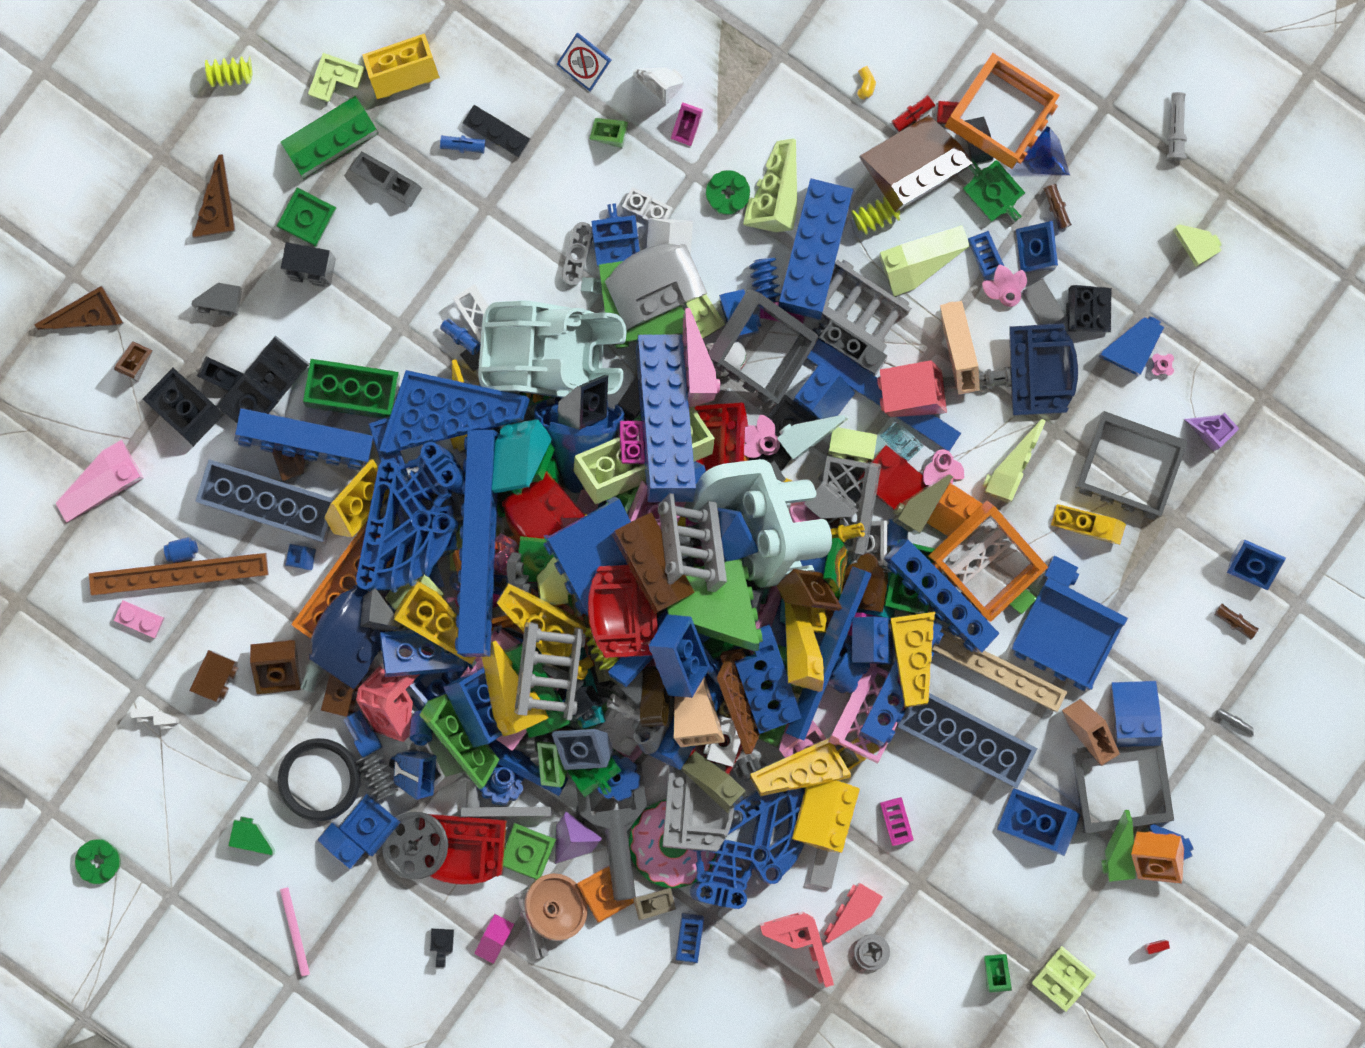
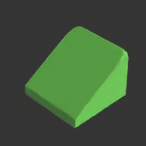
(1023, 602)

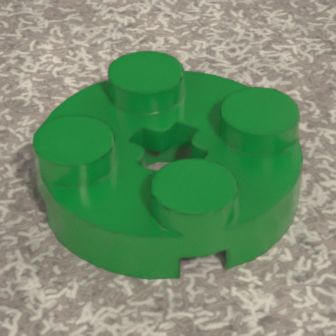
(719, 201)
(87, 853)

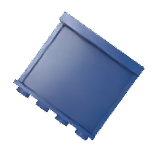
(585, 547)
(1068, 634)

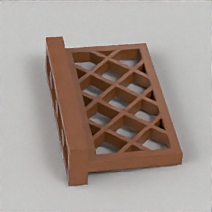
(736, 699)

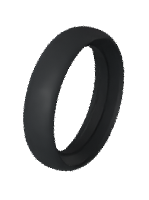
(293, 754)

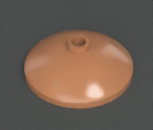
(565, 901)

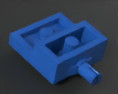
(615, 237)

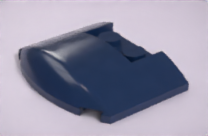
(1042, 369)
(340, 641)

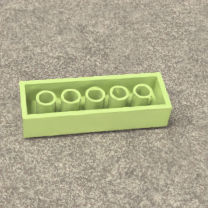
(605, 475)

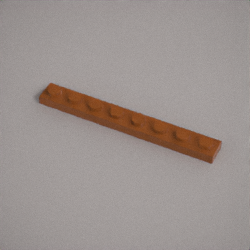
(178, 574)

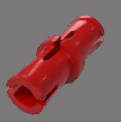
(901, 121)

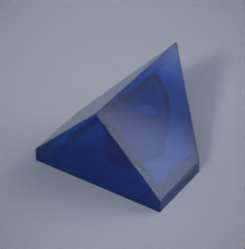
(1046, 155)

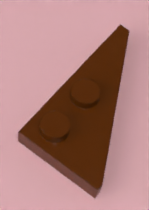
(216, 211)
(88, 311)

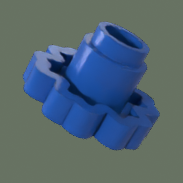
(628, 782)
(503, 791)

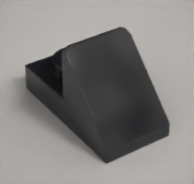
(218, 373)

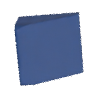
(300, 557)

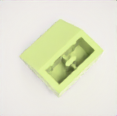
(852, 444)

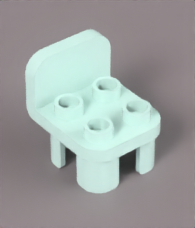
(546, 347)
(763, 502)

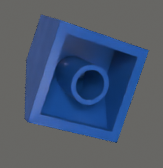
(729, 302)
(1255, 564)

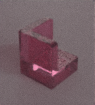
(506, 548)

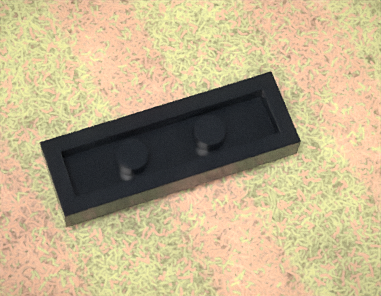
(496, 131)

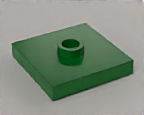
(306, 217)
(533, 556)

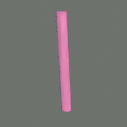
(294, 930)

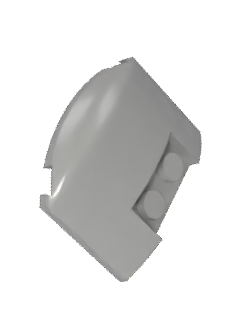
(654, 283)
(692, 816)

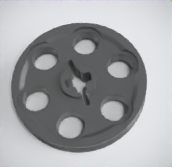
(424, 846)

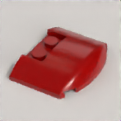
(727, 426)
(539, 509)
(620, 613)
(473, 849)

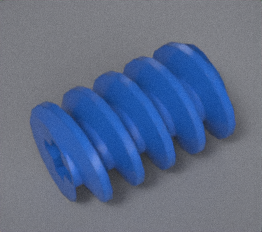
(765, 278)

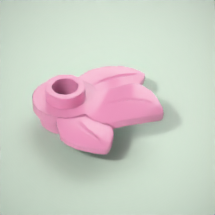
(1005, 283)
(757, 436)
(935, 470)

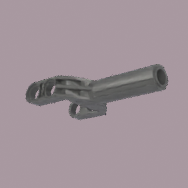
(615, 827)

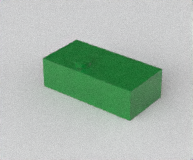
(351, 389)

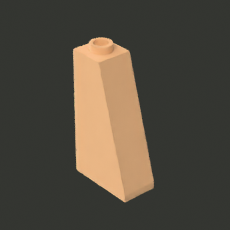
(960, 347)
(696, 719)

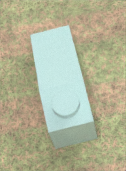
(803, 436)

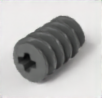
(376, 776)

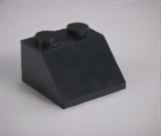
(584, 404)

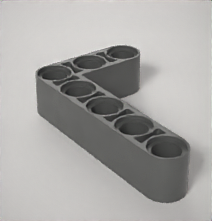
(641, 733)

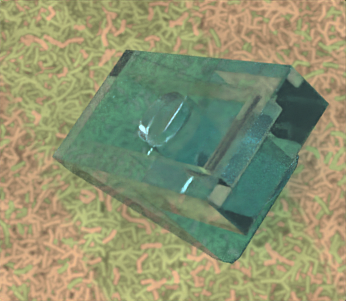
(901, 441)

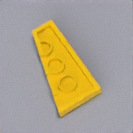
(913, 649)
(803, 769)

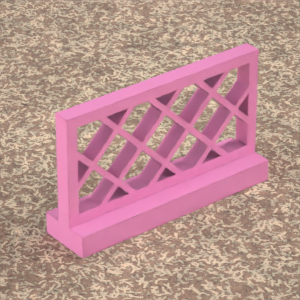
(852, 709)

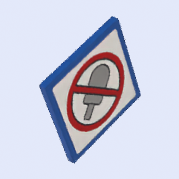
(584, 61)

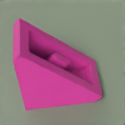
(687, 124)
(494, 938)

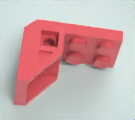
(377, 702)
(786, 932)

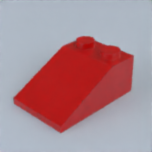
(897, 478)

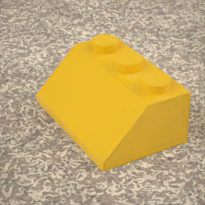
(400, 66)
(353, 504)
(826, 815)

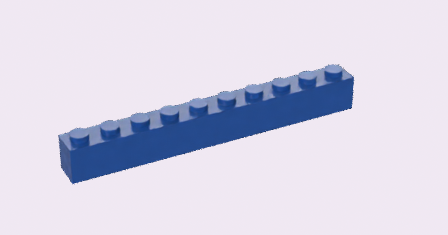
(477, 546)

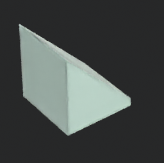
(591, 285)

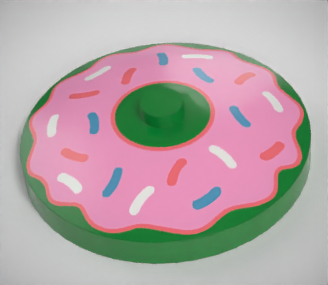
(662, 864)

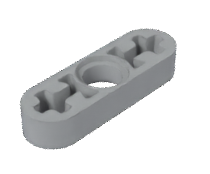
(586, 239)

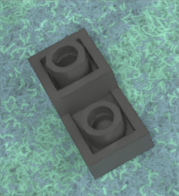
(515, 573)

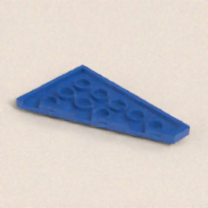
(442, 409)

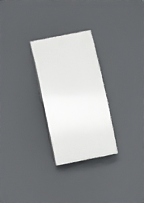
(646, 206)
(159, 718)

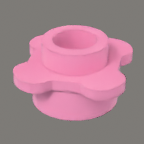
(1158, 369)

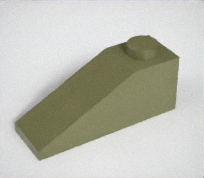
(917, 509)
(714, 781)

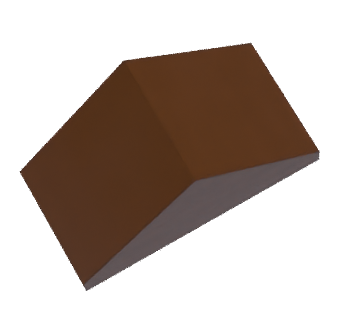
(133, 361)

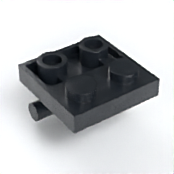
(1089, 309)

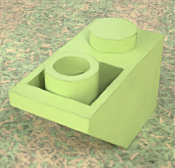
(551, 585)

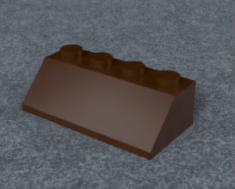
(644, 552)

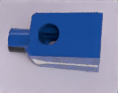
(414, 772)

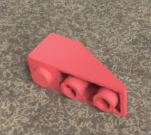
(858, 909)

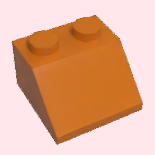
(952, 510)
(1158, 857)

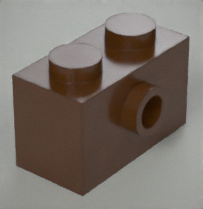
(339, 697)

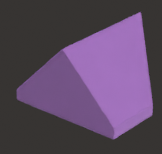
(1213, 429)
(573, 839)

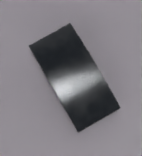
(264, 380)
(783, 414)

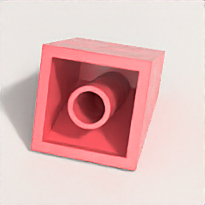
(912, 390)

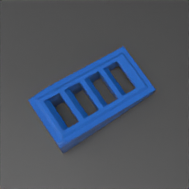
(986, 274)
(691, 919)

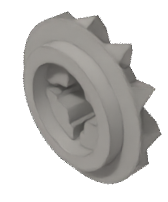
(882, 955)

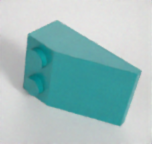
(518, 455)

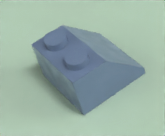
(583, 748)

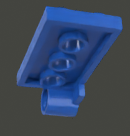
(417, 662)
(780, 690)

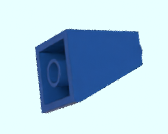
(824, 393)

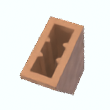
(1091, 731)

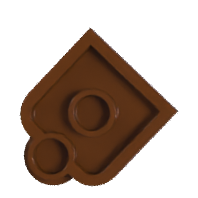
(875, 592)

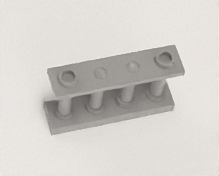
(858, 328)
(710, 540)
(531, 657)

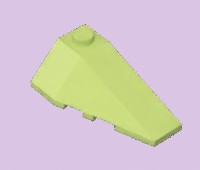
(776, 198)
(917, 260)
(1008, 475)

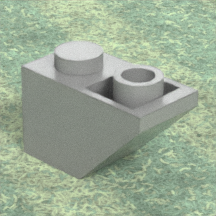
(830, 503)

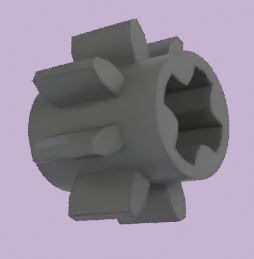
(745, 767)

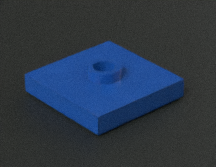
(369, 825)

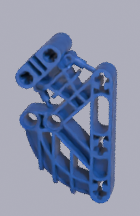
(436, 475)
(721, 879)

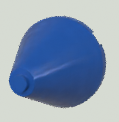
(571, 441)

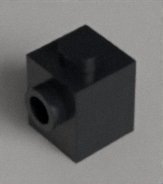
(587, 703)

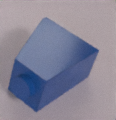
(1134, 346)

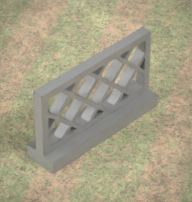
(867, 499)

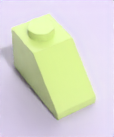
(1198, 243)

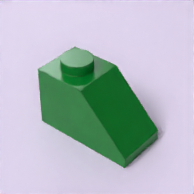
(250, 837)

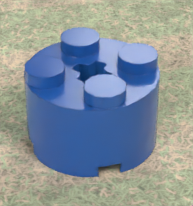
(845, 672)

